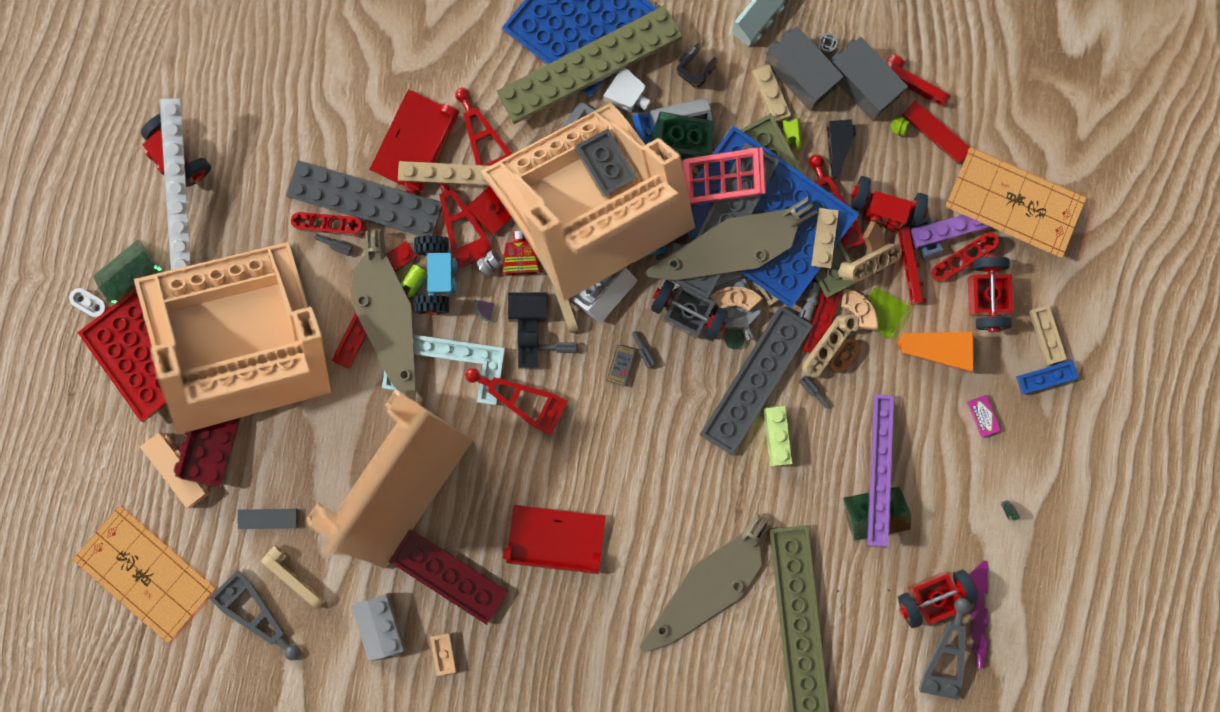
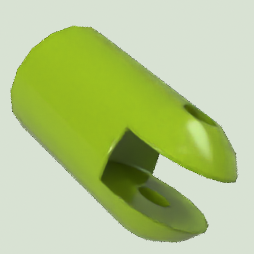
(793, 133)
(414, 280)

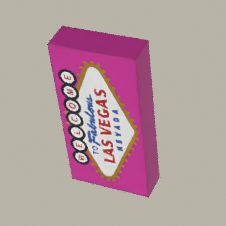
(983, 416)

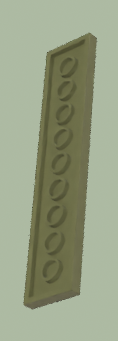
(589, 64)
(768, 134)
(798, 619)

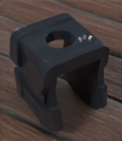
(686, 59)

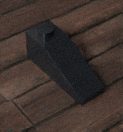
(839, 138)

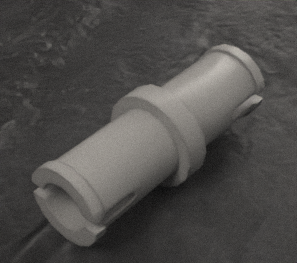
(810, 301)

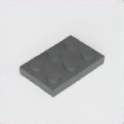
(605, 162)

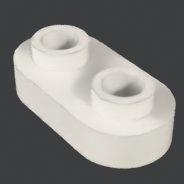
(89, 303)

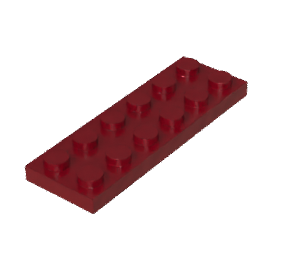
(448, 576)

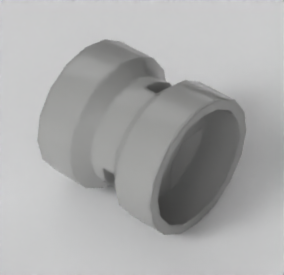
(826, 47)
(490, 262)

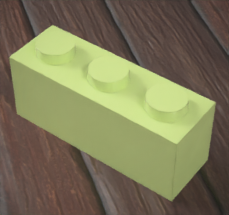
(777, 436)

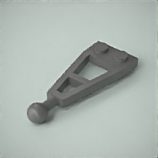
(231, 591)
(941, 684)

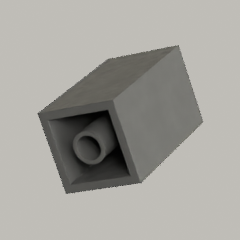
(803, 67)
(867, 78)

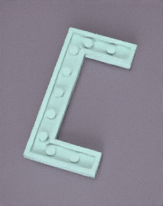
(488, 356)

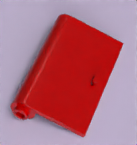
(414, 136)
(553, 544)

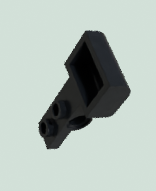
(527, 310)

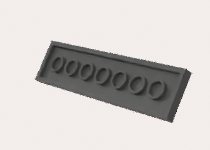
(364, 199)
(730, 209)
(756, 380)

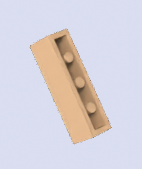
(164, 457)

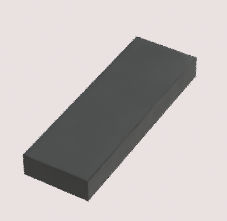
(267, 518)

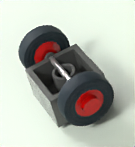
(689, 311)

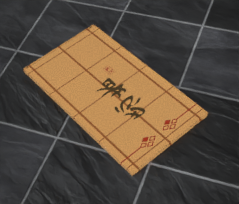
(1015, 202)
(143, 574)

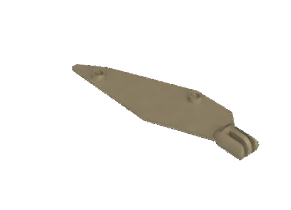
(735, 245)
(385, 313)
(710, 586)

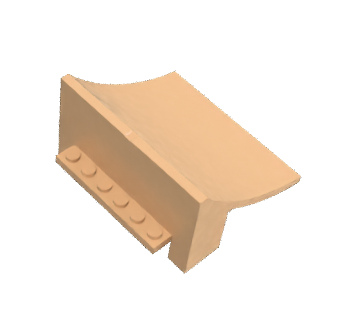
(567, 218)
(233, 337)
(393, 486)

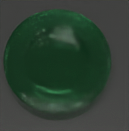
(734, 339)

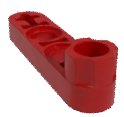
(917, 84)
(327, 224)
(966, 259)

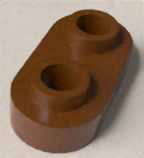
(845, 356)

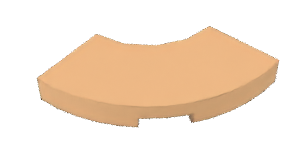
(735, 296)
(860, 308)

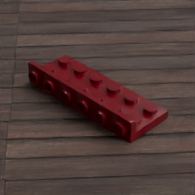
(207, 453)

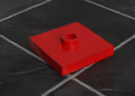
(489, 210)

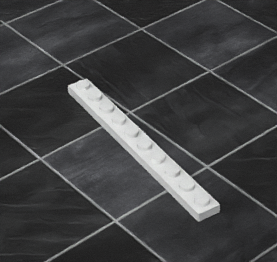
(175, 183)

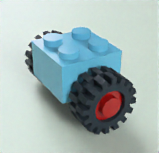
(440, 274)

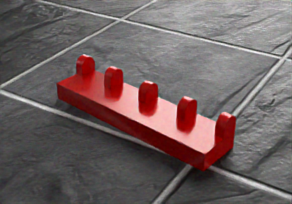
(910, 266)

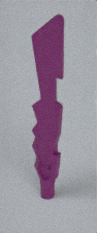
(980, 614)

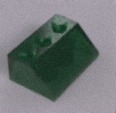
(684, 134)
(118, 276)
(858, 509)

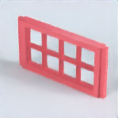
(758, 171)

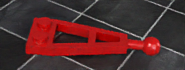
(463, 95)
(853, 236)
(470, 252)
(549, 414)

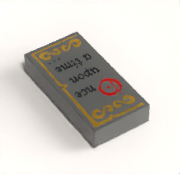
(620, 365)

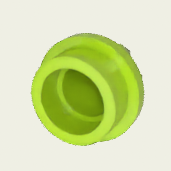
(900, 126)

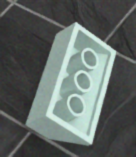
(756, 18)

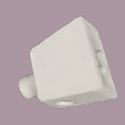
(626, 92)

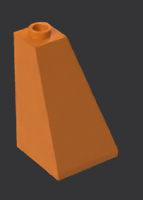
(942, 348)

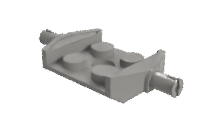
(737, 317)

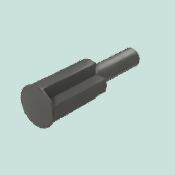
(335, 245)
(560, 347)
(644, 351)
(813, 389)

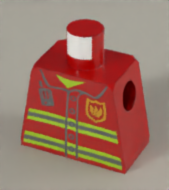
(519, 257)

